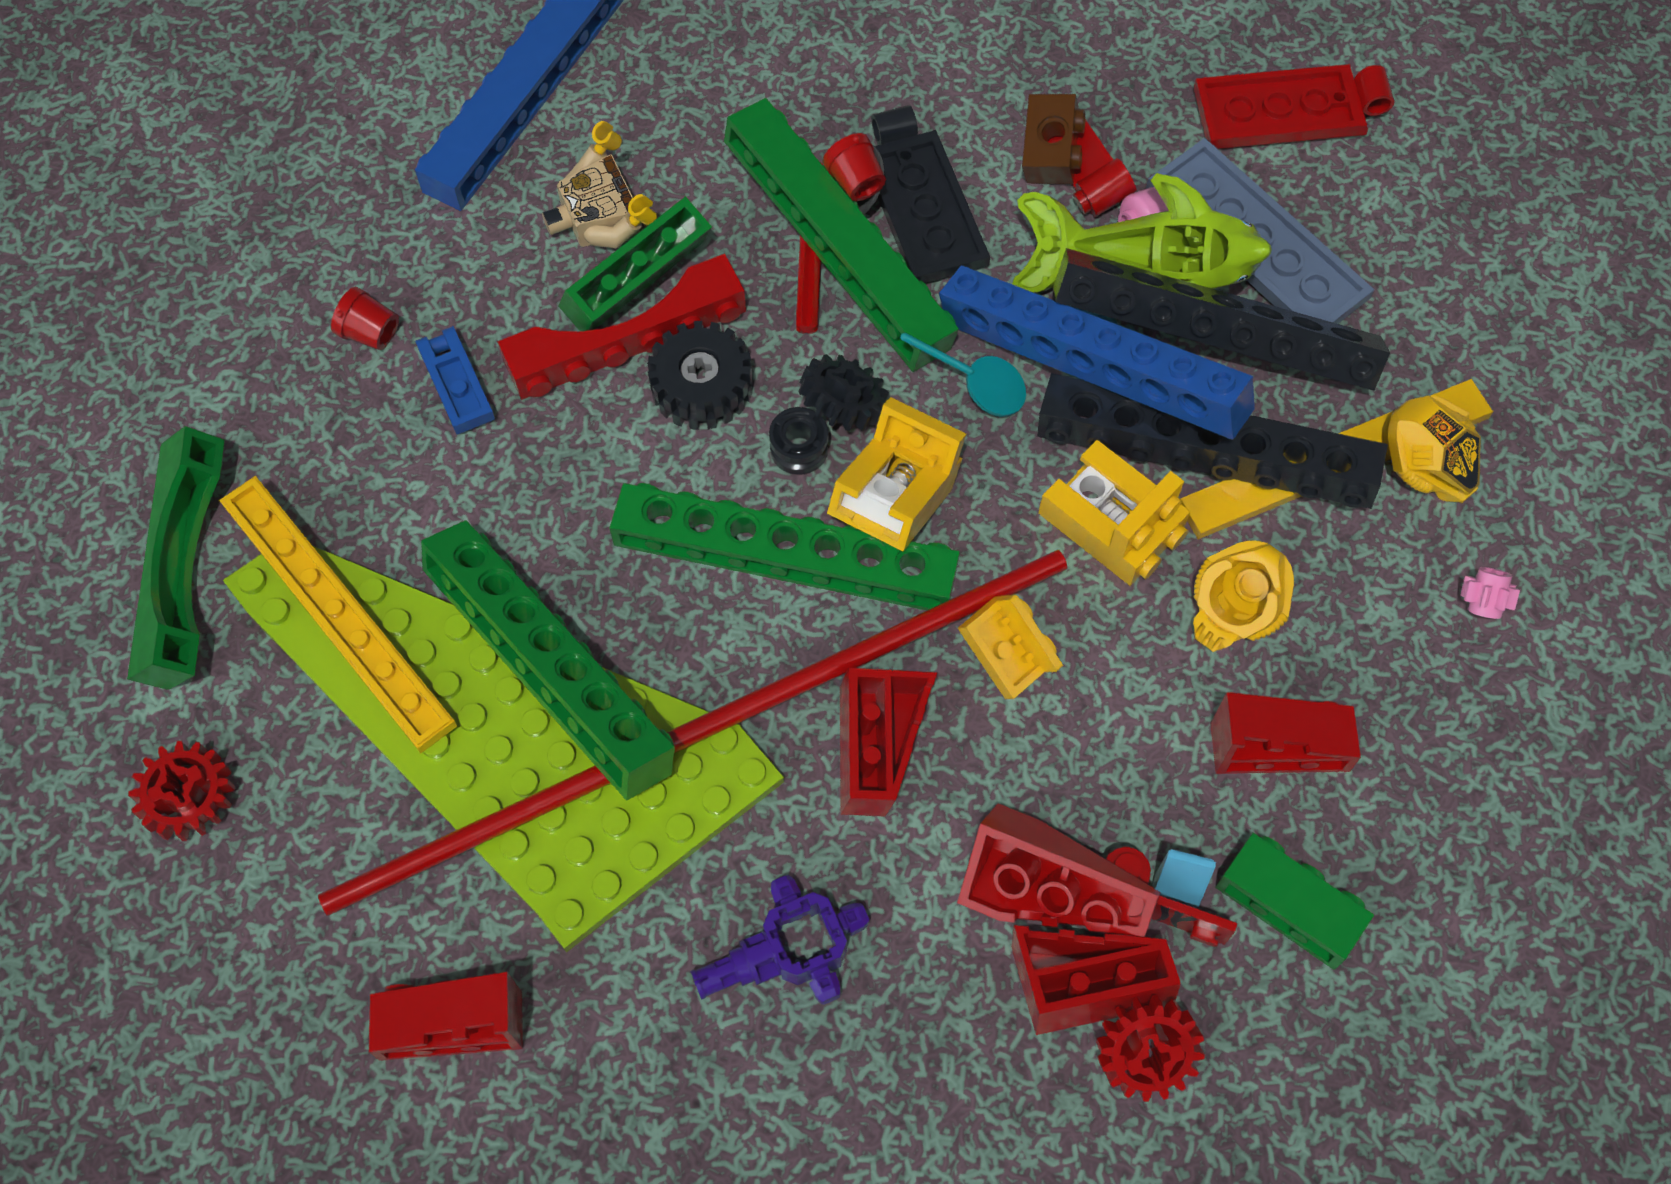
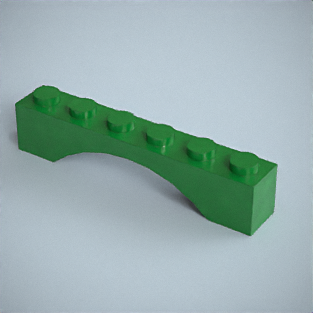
(165, 625)

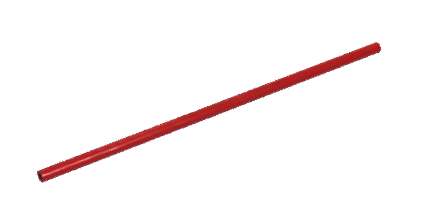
(691, 733)

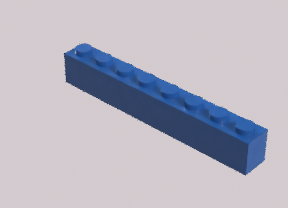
(510, 98)

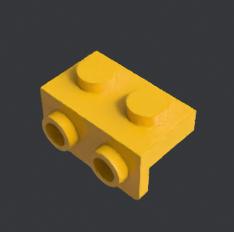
(1010, 644)

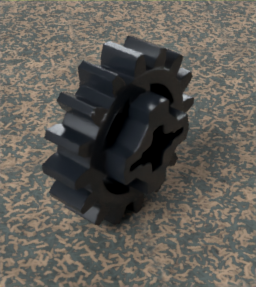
(843, 392)

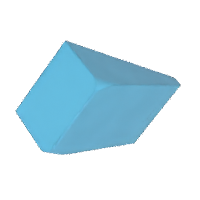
(1183, 877)

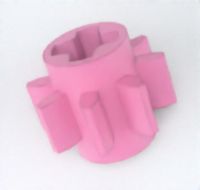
(1490, 592)

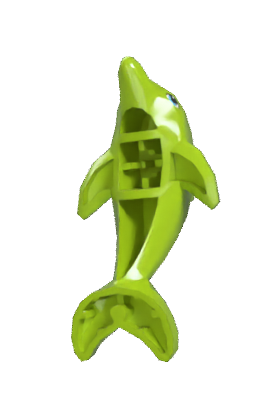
(1180, 243)

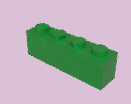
(634, 266)

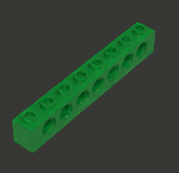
(759, 556)
(549, 660)

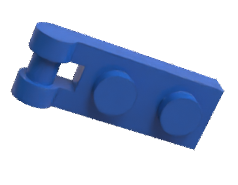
(455, 381)

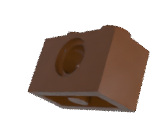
(1049, 117)

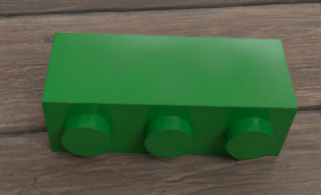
(1295, 900)

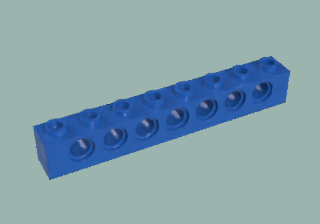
(1100, 352)

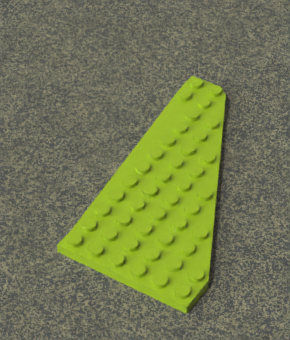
(571, 862)

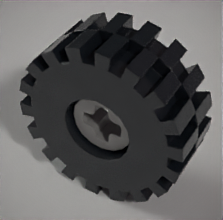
(706, 399)

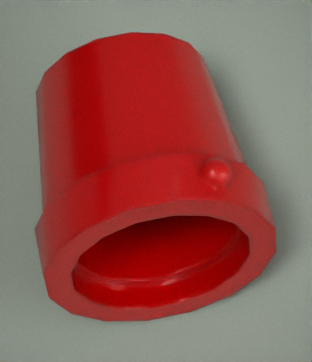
(855, 166)
(364, 319)

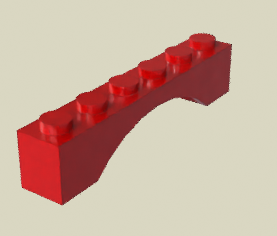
(548, 357)

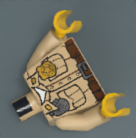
(598, 199)

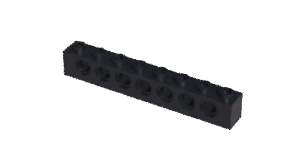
(1220, 319)
(1271, 441)

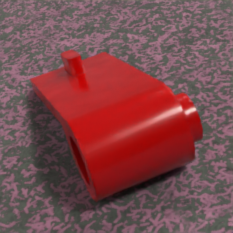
(1101, 179)

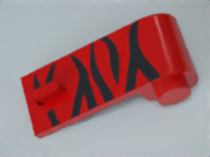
(1201, 924)

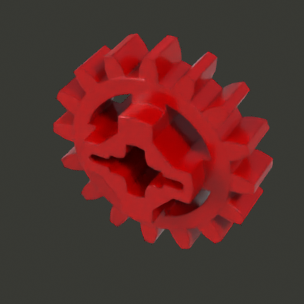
(161, 790)
(1173, 1049)

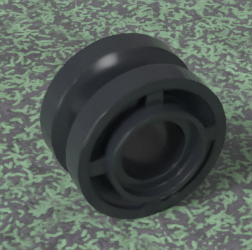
(798, 423)

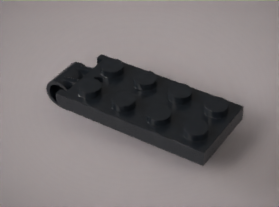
(925, 200)

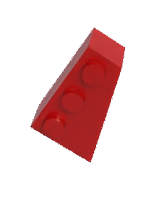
(877, 735)
(1283, 735)
(1084, 978)

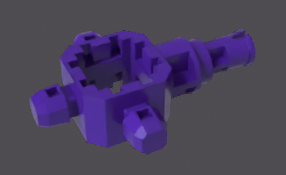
(765, 958)

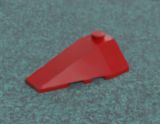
(1042, 875)

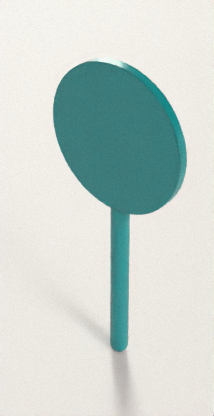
(989, 380)

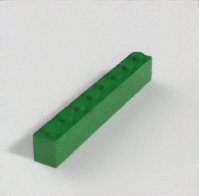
(839, 232)

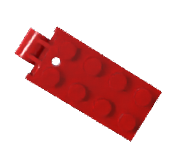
(1291, 104)

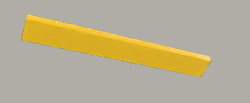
(1237, 501)
(339, 615)

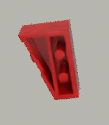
(446, 1018)

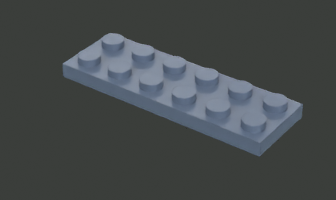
(1300, 269)

